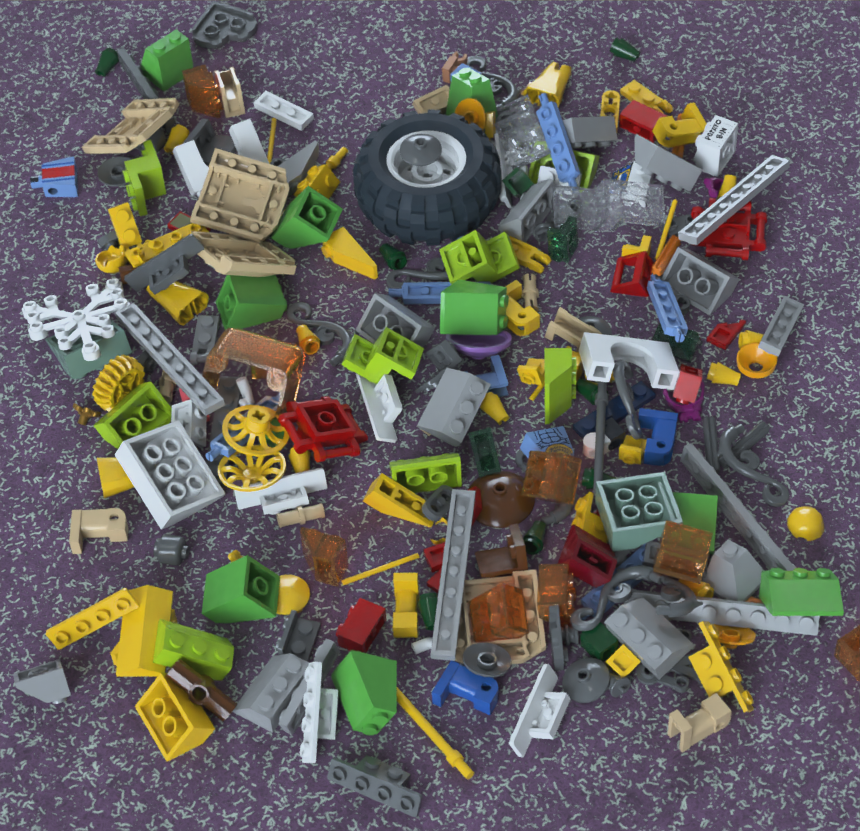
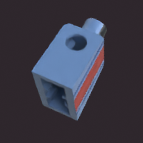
(57, 178)

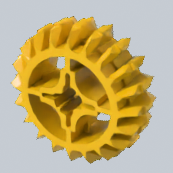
(117, 381)

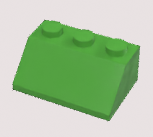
(801, 592)

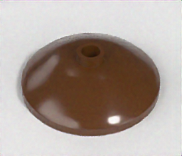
(503, 506)

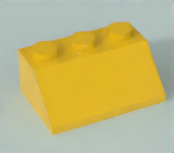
(172, 718)

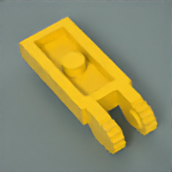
(641, 94)
(125, 225)
(526, 253)

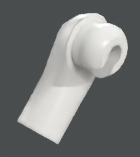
(245, 391)
(422, 645)

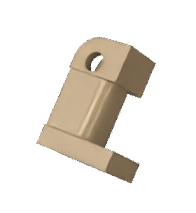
(230, 92)
(568, 328)
(95, 525)
(707, 720)

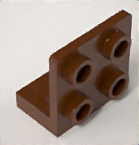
(504, 559)

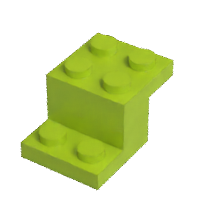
(144, 178)
(479, 258)
(387, 353)

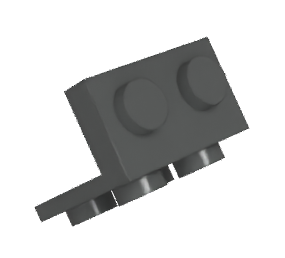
(207, 140)
(442, 356)

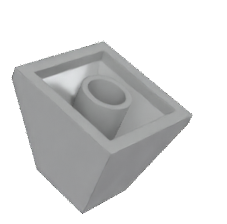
(733, 572)
(44, 682)

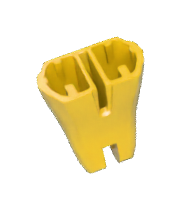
(550, 81)
(181, 301)
(112, 476)

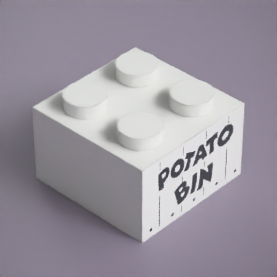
(716, 145)

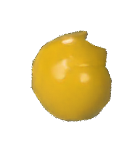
(111, 259)
(806, 523)

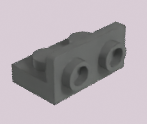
(298, 636)

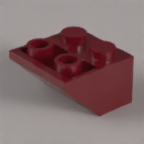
(588, 557)

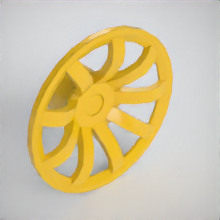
(256, 424)
(252, 472)

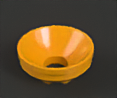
(752, 354)

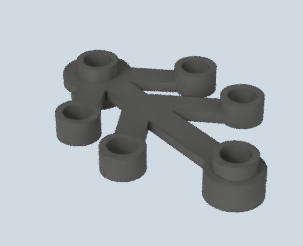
(679, 668)

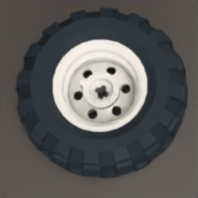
(431, 199)

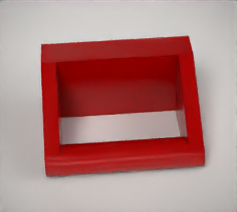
(641, 276)

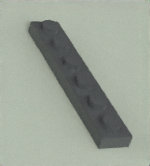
(140, 82)
(231, 394)

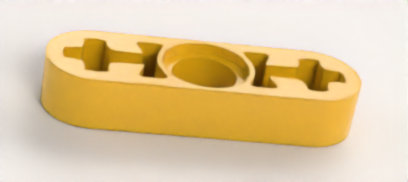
(606, 107)

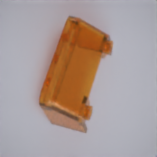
(279, 358)

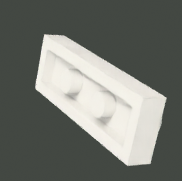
(283, 110)

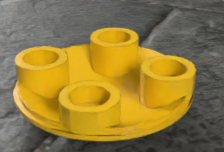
(292, 594)

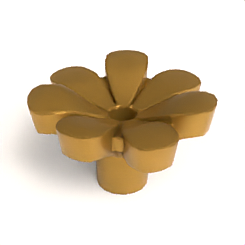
(85, 413)

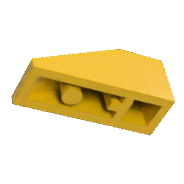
(348, 253)
(396, 500)

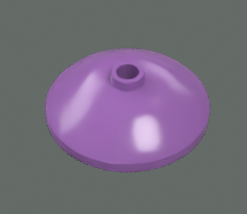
(480, 345)

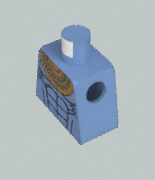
(547, 440)

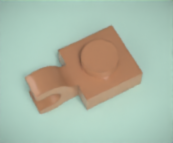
(451, 64)

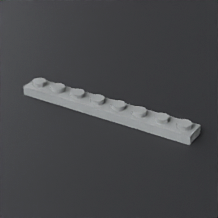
(733, 200)
(170, 359)
(734, 510)
(453, 575)
(736, 614)

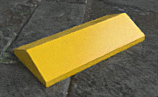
(140, 632)

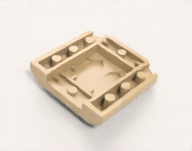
(141, 121)
(241, 196)
(242, 256)
(521, 648)

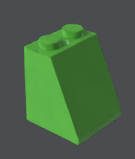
(167, 59)
(473, 85)
(307, 220)
(250, 301)
(473, 309)
(698, 512)
(241, 592)
(367, 690)

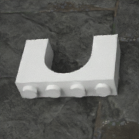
(194, 168)
(654, 357)

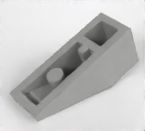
(299, 164)

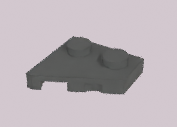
(557, 635)

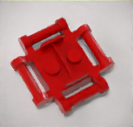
(733, 236)
(322, 425)

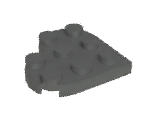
(223, 23)

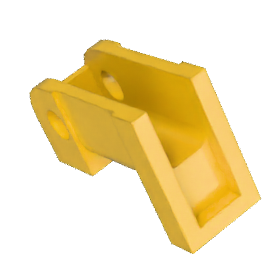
(680, 131)
(517, 314)
(406, 609)

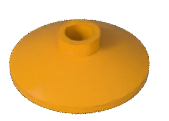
(472, 112)
(735, 636)

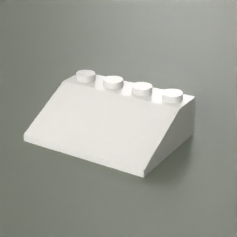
(169, 473)

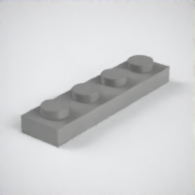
(781, 326)
(295, 711)

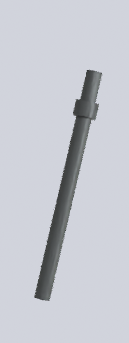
(601, 402)

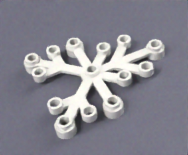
(78, 319)

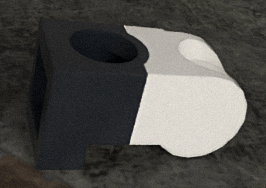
(613, 438)

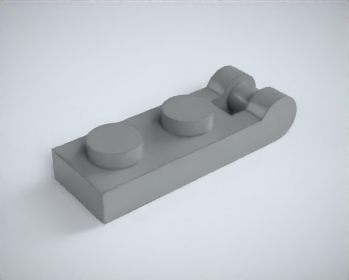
(204, 338)

